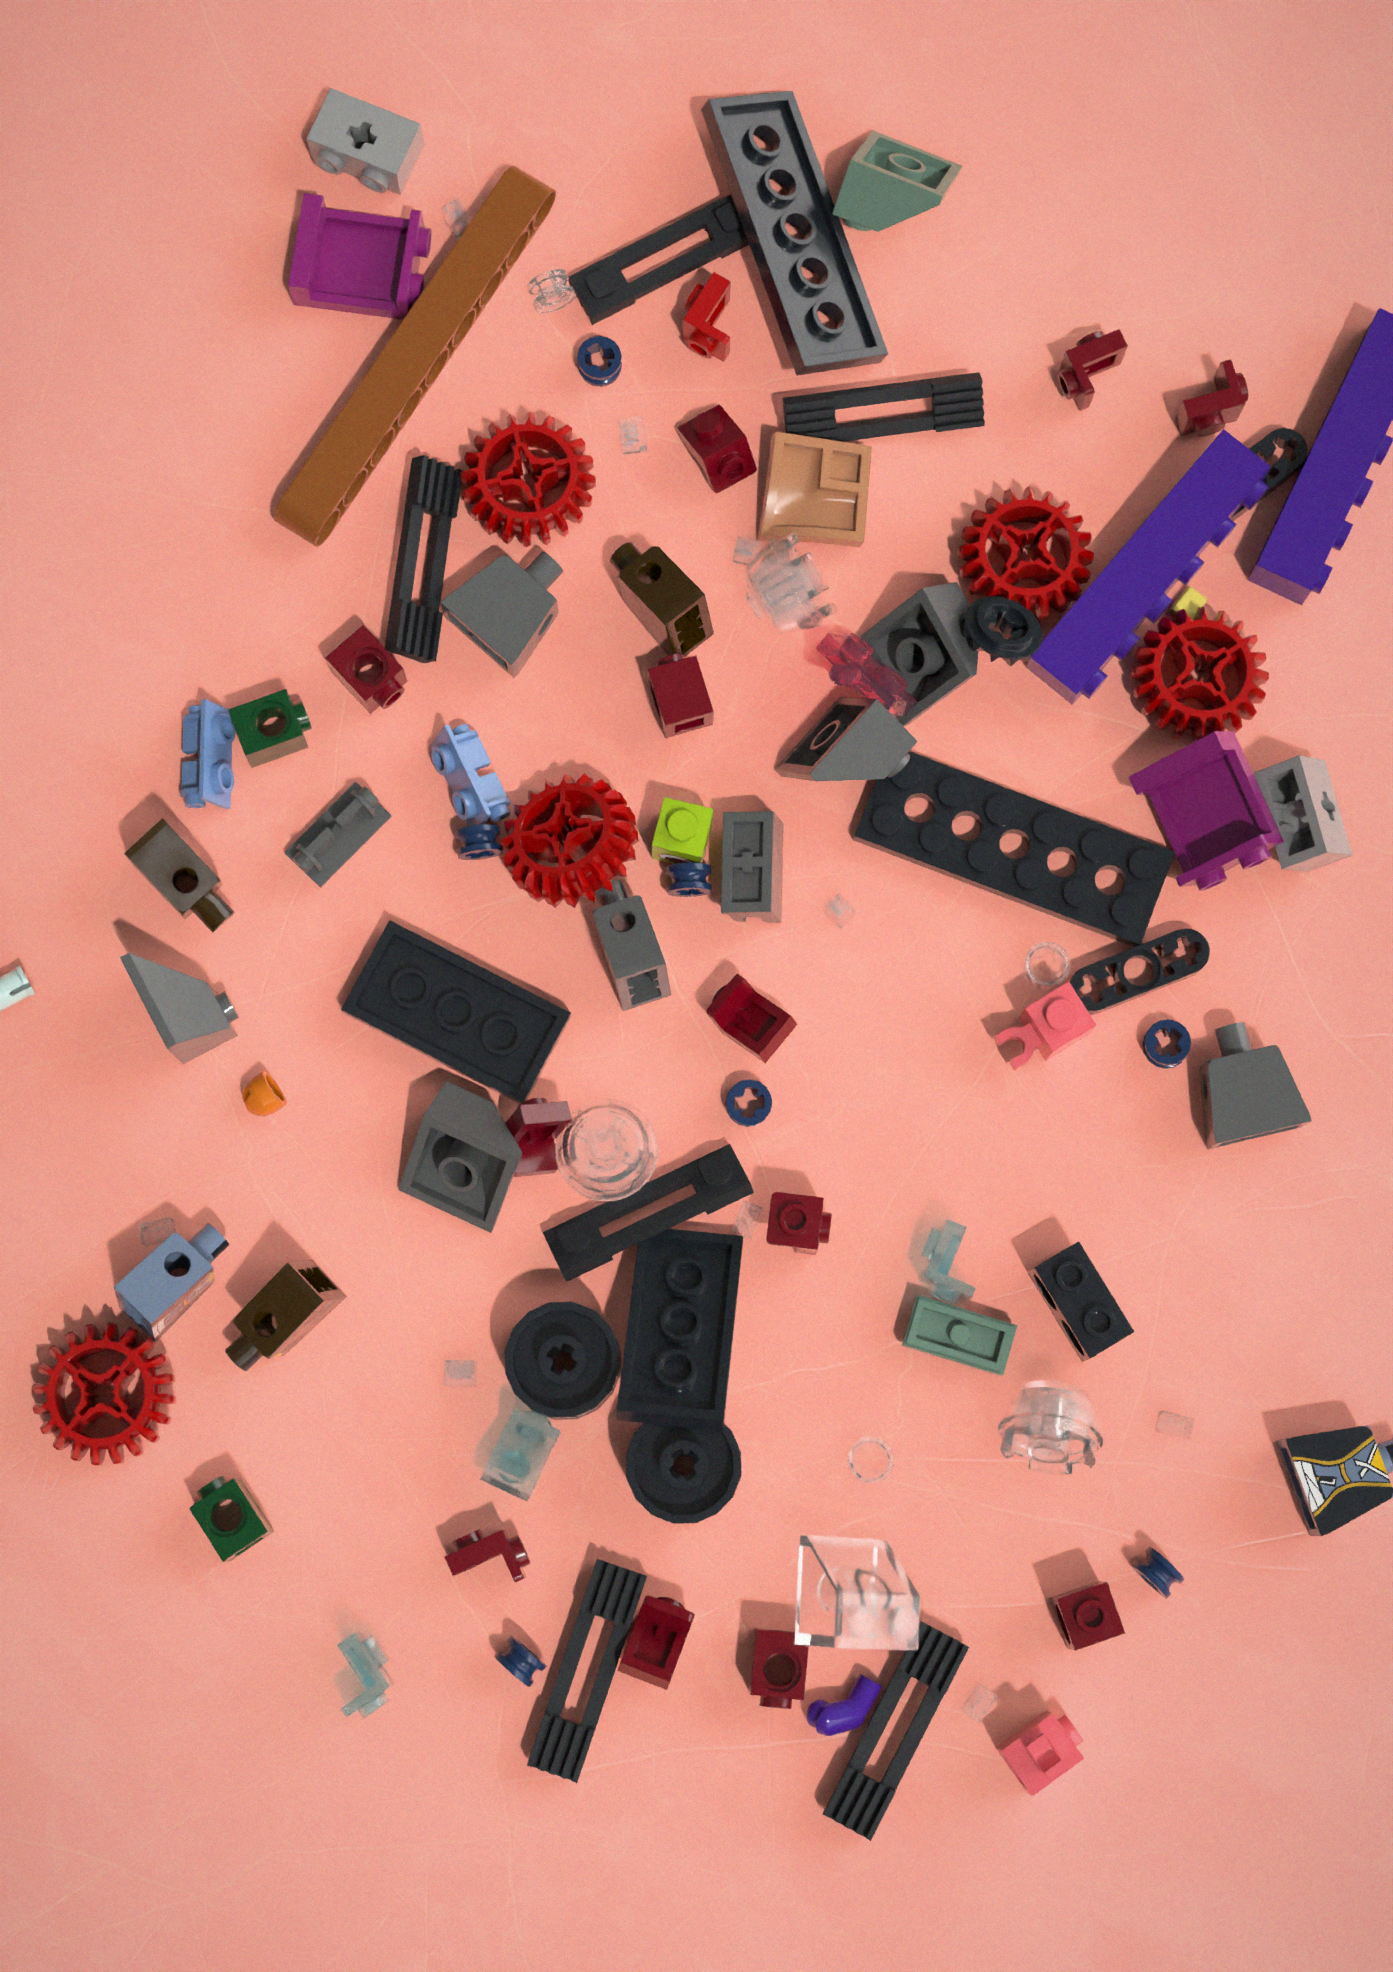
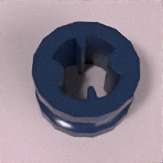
(592, 373)
(478, 842)
(689, 879)
(1182, 1046)
(759, 1114)
(1157, 1572)
(520, 1661)

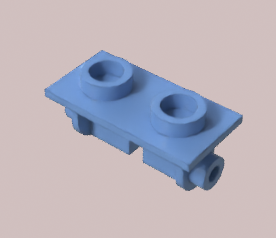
(209, 733)
(458, 757)

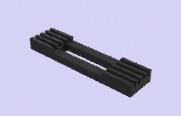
(605, 289)
(954, 399)
(411, 628)
(717, 1183)
(563, 1744)
(859, 1799)

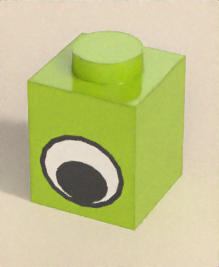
(682, 832)

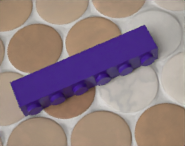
(1333, 472)
(1148, 567)

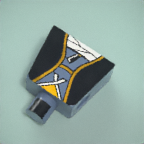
(159, 1299)
(1337, 1475)

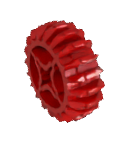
(545, 471)
(1009, 540)
(1189, 656)
(585, 849)
(87, 1410)

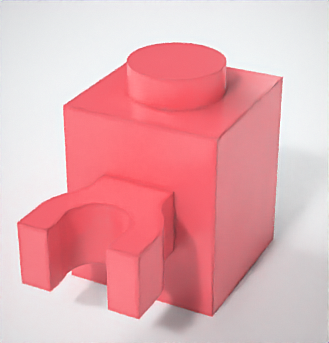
(1049, 1025)
(1042, 1751)

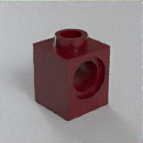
(362, 650)
(680, 695)
(1087, 1615)
(771, 1642)

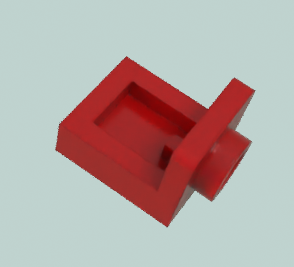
(704, 309)

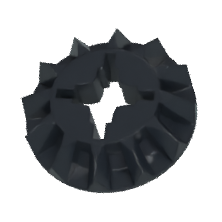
(1012, 620)

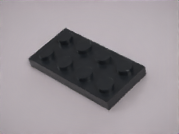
(456, 1012)
(680, 1330)

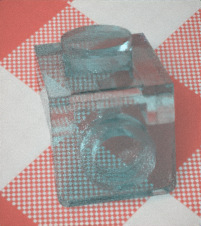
(941, 1250)
(520, 1453)
(368, 1662)

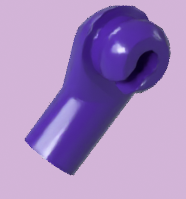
(844, 1714)

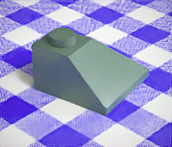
(892, 183)

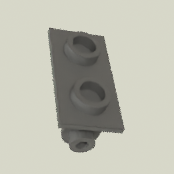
(338, 834)

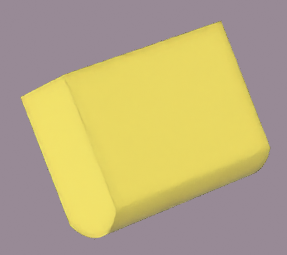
(1190, 601)

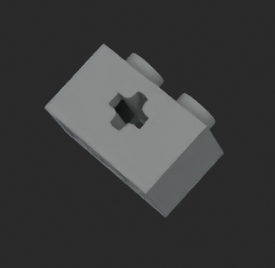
(385, 141)
(1305, 813)

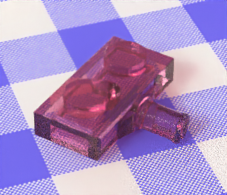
(859, 670)

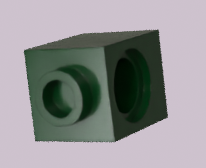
(252, 715)
(250, 1531)

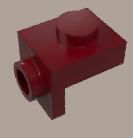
(1091, 356)
(1211, 411)
(718, 448)
(750, 1018)
(535, 1128)
(798, 1222)
(475, 1549)
(656, 1641)

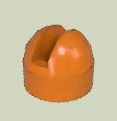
(263, 1095)

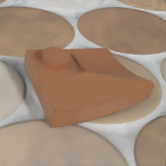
(816, 490)

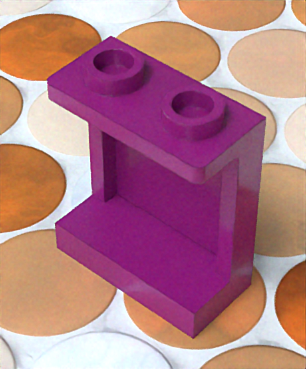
(357, 260)
(1210, 809)

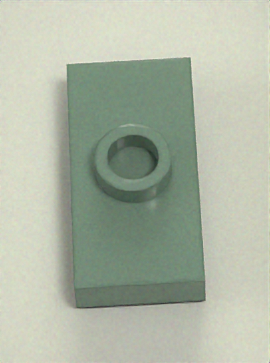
(959, 1335)

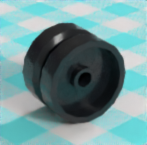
(555, 1330)
(678, 1497)

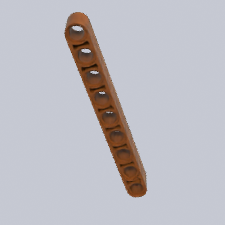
(414, 356)

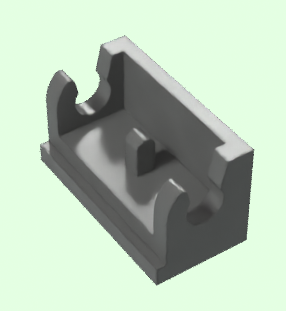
(752, 866)

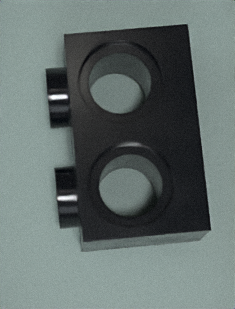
(1080, 1302)

